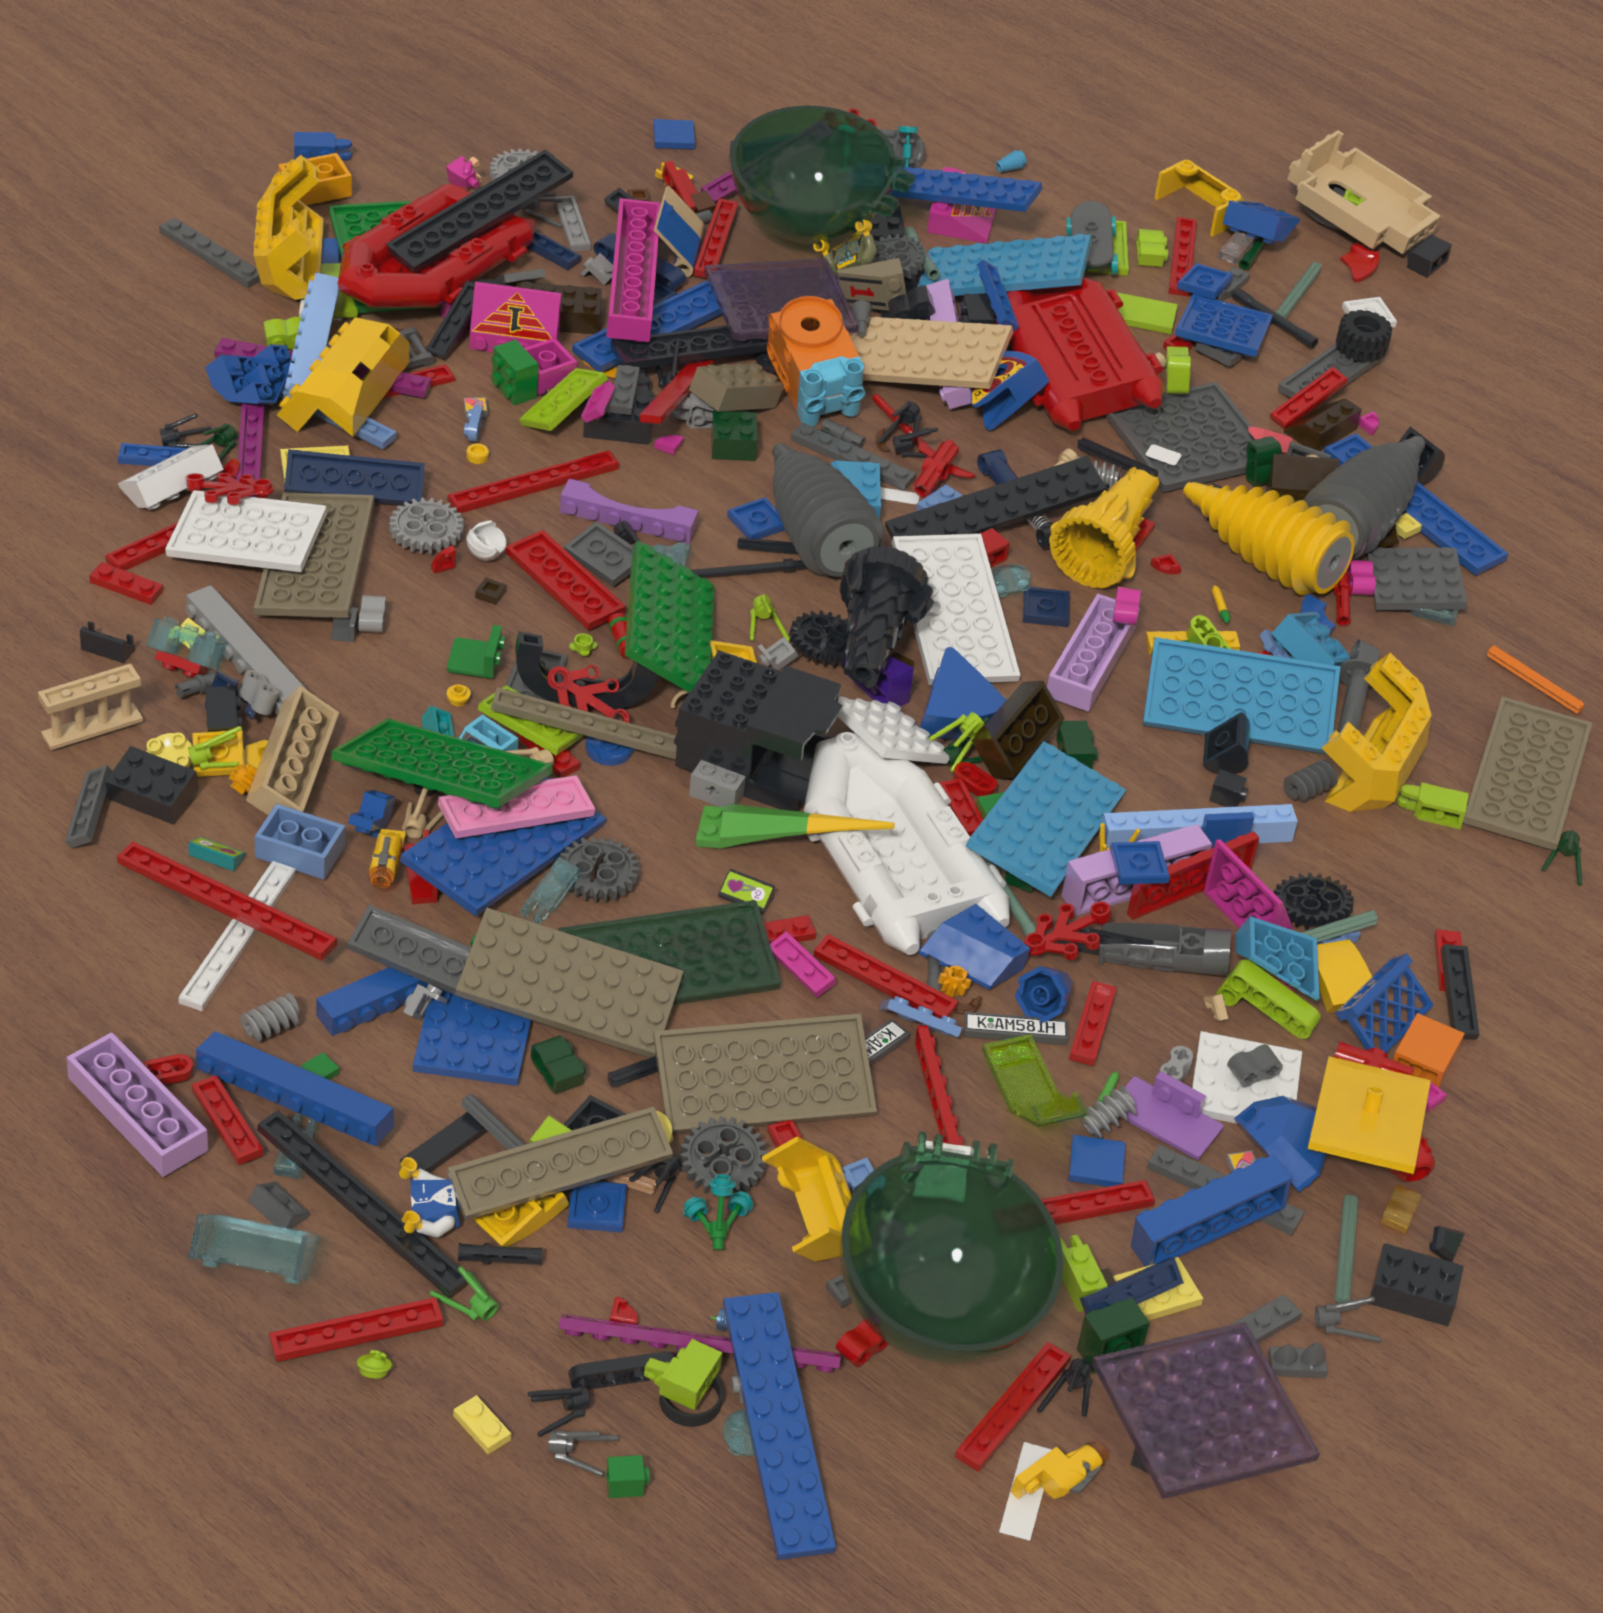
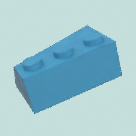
(865, 478)
(1309, 639)
(1281, 953)

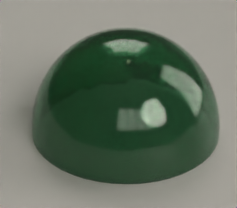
(815, 173)
(949, 1254)

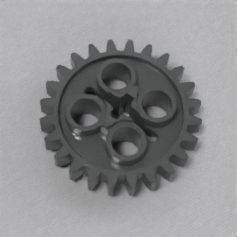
(907, 250)
(613, 877)
(723, 1154)

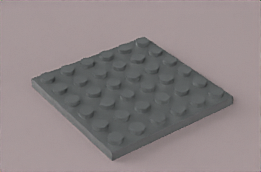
(1197, 425)

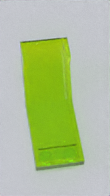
(1028, 1084)

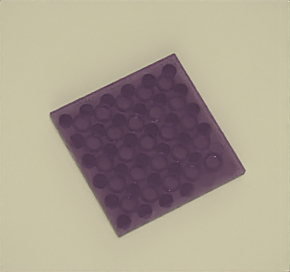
(754, 290)
(1204, 1409)

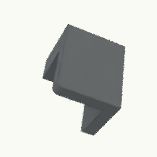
(345, 628)

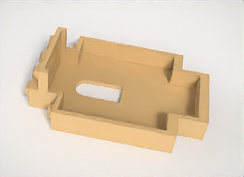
(1392, 206)

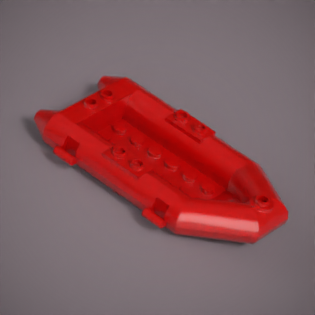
(384, 282)
(1084, 351)

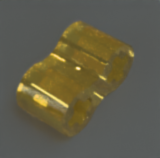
(1401, 1209)

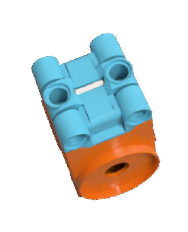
(815, 359)

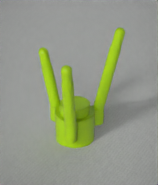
(764, 609)
(969, 727)
(201, 752)

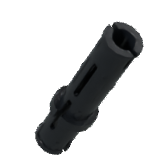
(501, 1254)

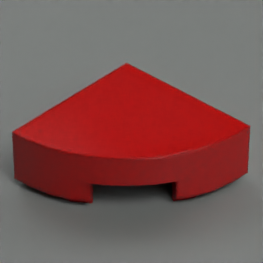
(231, 467)
(444, 560)
(1166, 564)
(623, 1312)

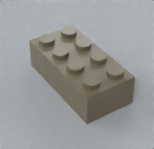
(736, 387)

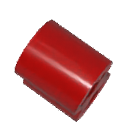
(860, 1344)

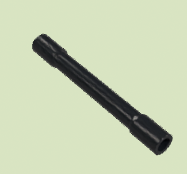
(1300, 334)

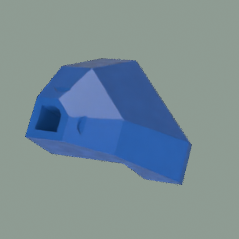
(251, 378)
(1284, 1129)

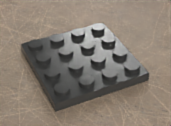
(1417, 579)

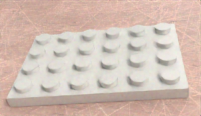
(248, 533)

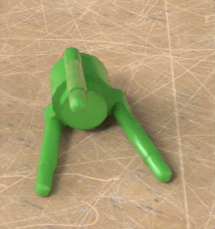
(481, 1303)

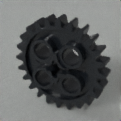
(820, 637)
(1314, 900)

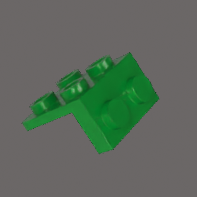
(477, 656)

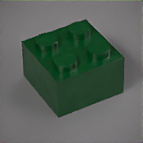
(734, 435)
(1112, 1330)

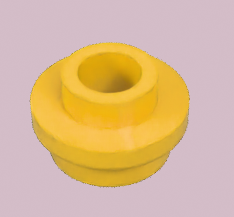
(458, 695)

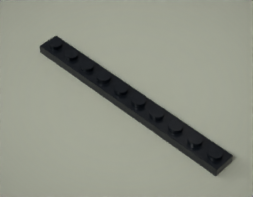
(362, 1203)

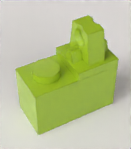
(686, 1375)

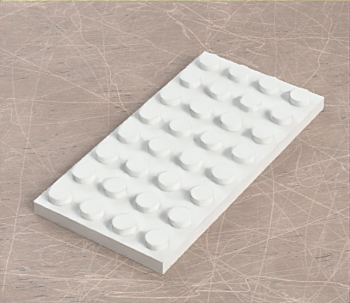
(964, 607)

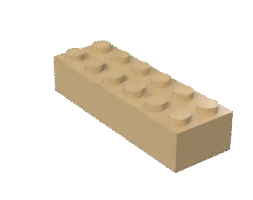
(293, 752)

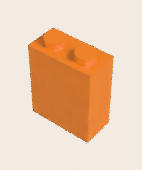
(1429, 1048)

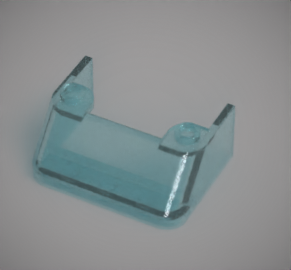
(253, 1246)

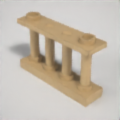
(85, 690)

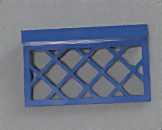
(1362, 1003)

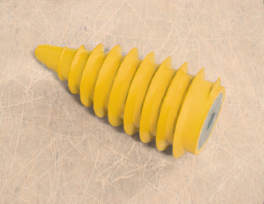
(1278, 534)

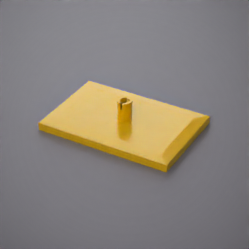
(1370, 1115)

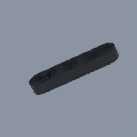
(595, 1375)

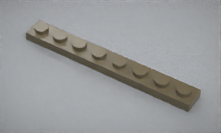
(584, 723)

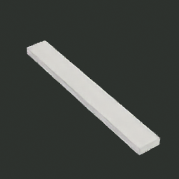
(234, 940)

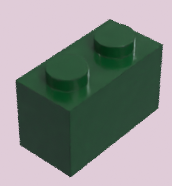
(1077, 741)

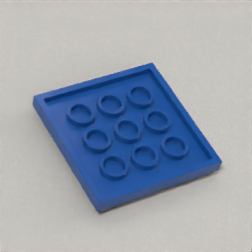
(1223, 325)
(471, 1041)

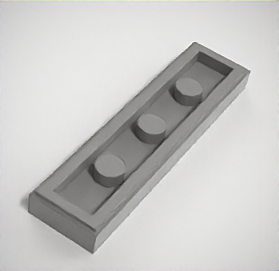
(572, 224)

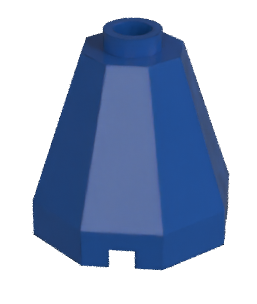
(1044, 992)

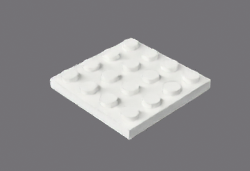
(890, 731)
(1223, 1091)

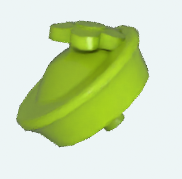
(374, 1365)

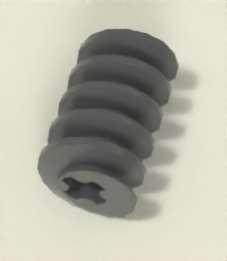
(1310, 781)

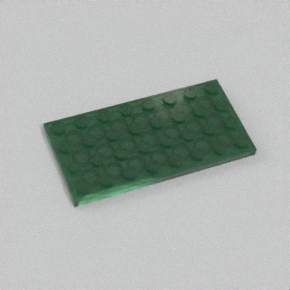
(715, 946)

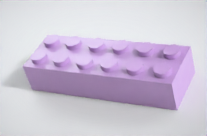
(1090, 655)
(1095, 877)
(137, 1104)

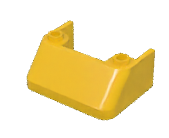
(1202, 184)
(819, 1191)

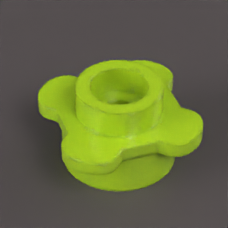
(583, 644)

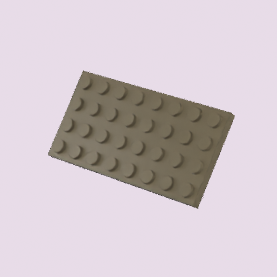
(331, 568)
(1528, 773)
(568, 982)
(765, 1072)

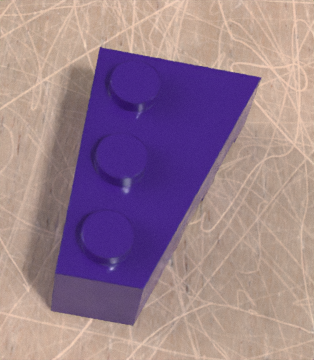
(892, 684)

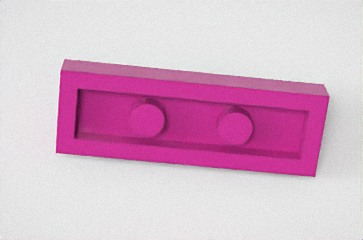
(802, 965)

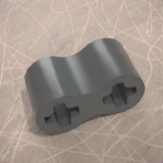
(1254, 1065)

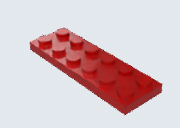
(565, 579)
(1186, 878)

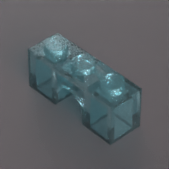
(204, 648)

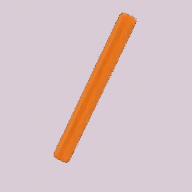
(1535, 679)

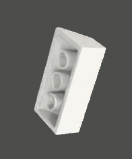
(169, 476)

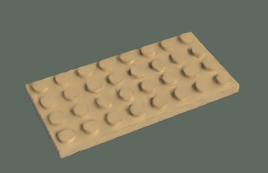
(932, 351)

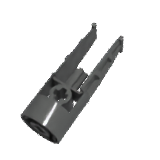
(1173, 948)

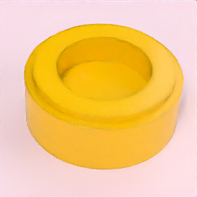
(477, 453)

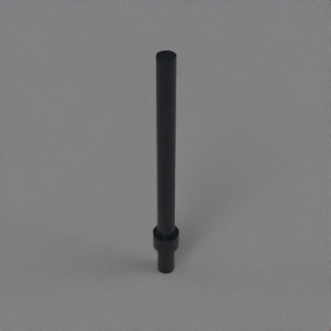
(787, 566)

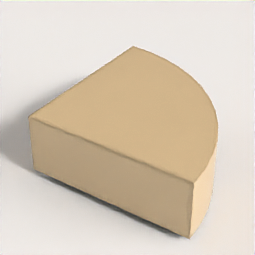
(1217, 1005)

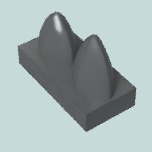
(1298, 1362)

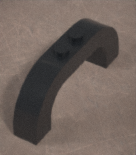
(632, 686)

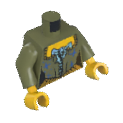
(852, 253)

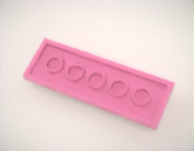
(541, 804)

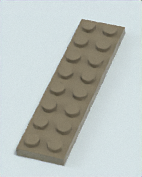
(559, 1163)

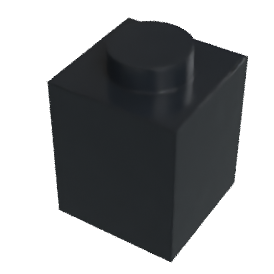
(1229, 789)

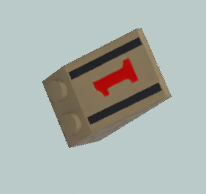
(873, 283)

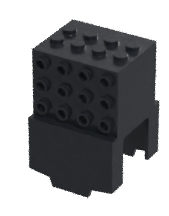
(757, 726)

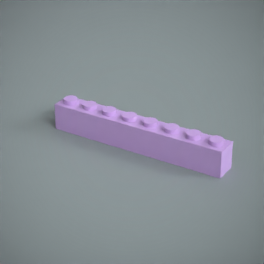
(946, 311)

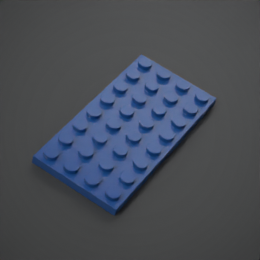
(490, 865)

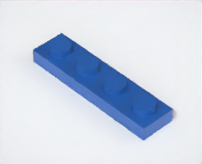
(997, 294)

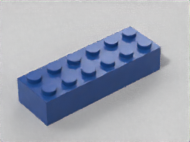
(1211, 1211)

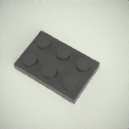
(602, 553)

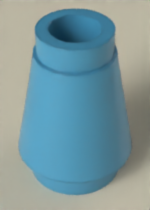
(1012, 161)

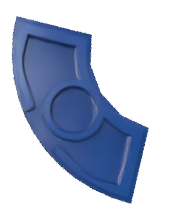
(1313, 604)

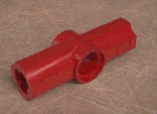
(935, 468)
(1372, 1057)

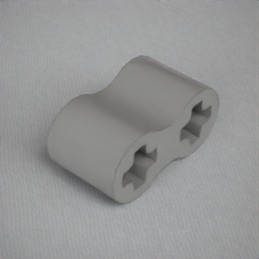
(372, 613)
(258, 692)
(1179, 1063)

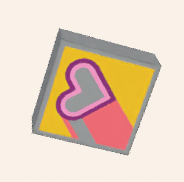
(470, 402)
(1240, 1160)

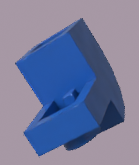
(374, 813)

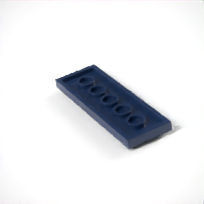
(345, 474)

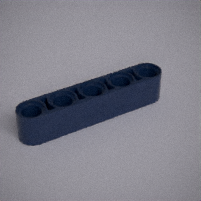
(666, 273)

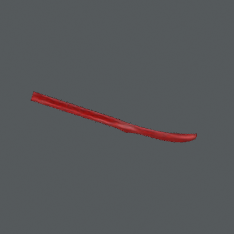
(922, 446)

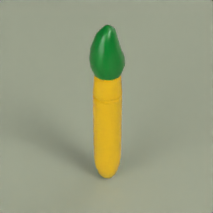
(1220, 603)

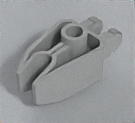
(694, 411)

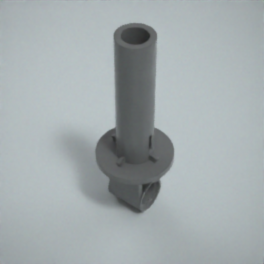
(1352, 675)

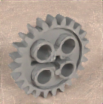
(508, 161)
(426, 525)

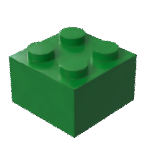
(514, 372)

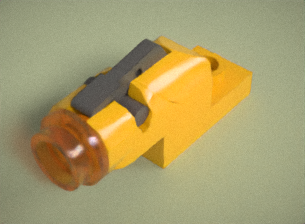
(386, 858)
(1060, 1472)

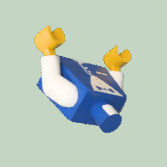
(432, 1200)

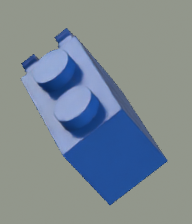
(319, 144)

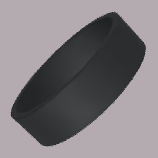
(694, 1420)

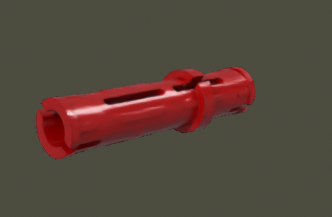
(1342, 592)

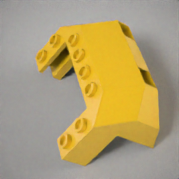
(288, 232)
(333, 385)
(1386, 754)

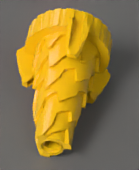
(1096, 540)

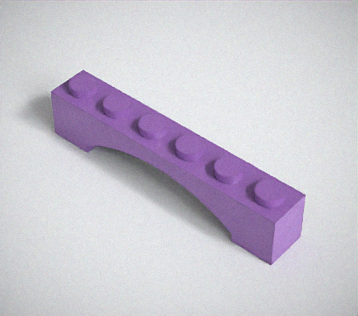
(672, 523)

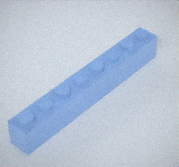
(314, 327)
(1270, 822)

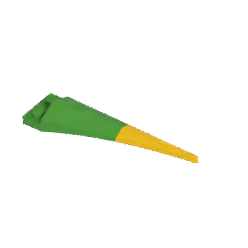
(744, 824)

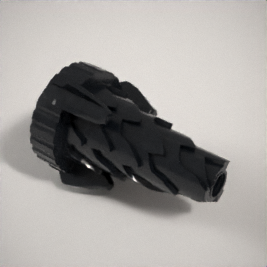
(881, 594)

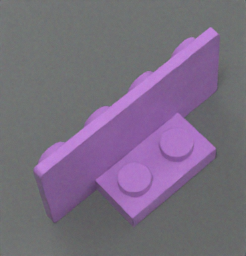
(1173, 1114)

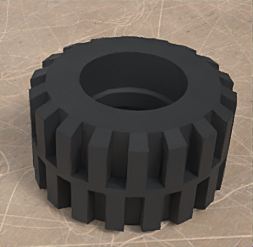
(1363, 335)

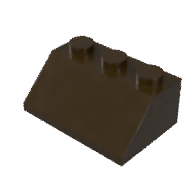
(1326, 425)
(1298, 474)

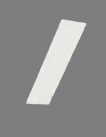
(1022, 1513)

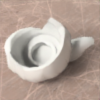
(486, 541)

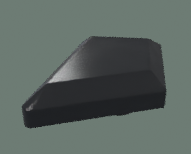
(1446, 1242)

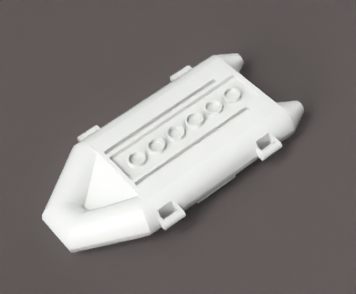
(907, 874)

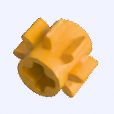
(242, 778)
(954, 981)

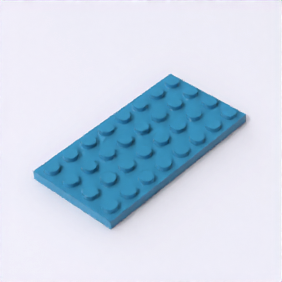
(1020, 263)
(1205, 685)
(1045, 818)

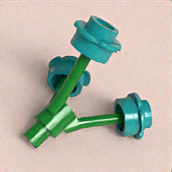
(739, 1204)

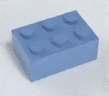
(300, 841)

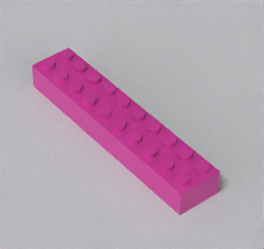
(633, 271)

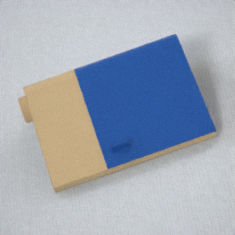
(679, 230)

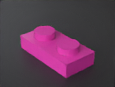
(597, 402)

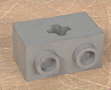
(716, 785)

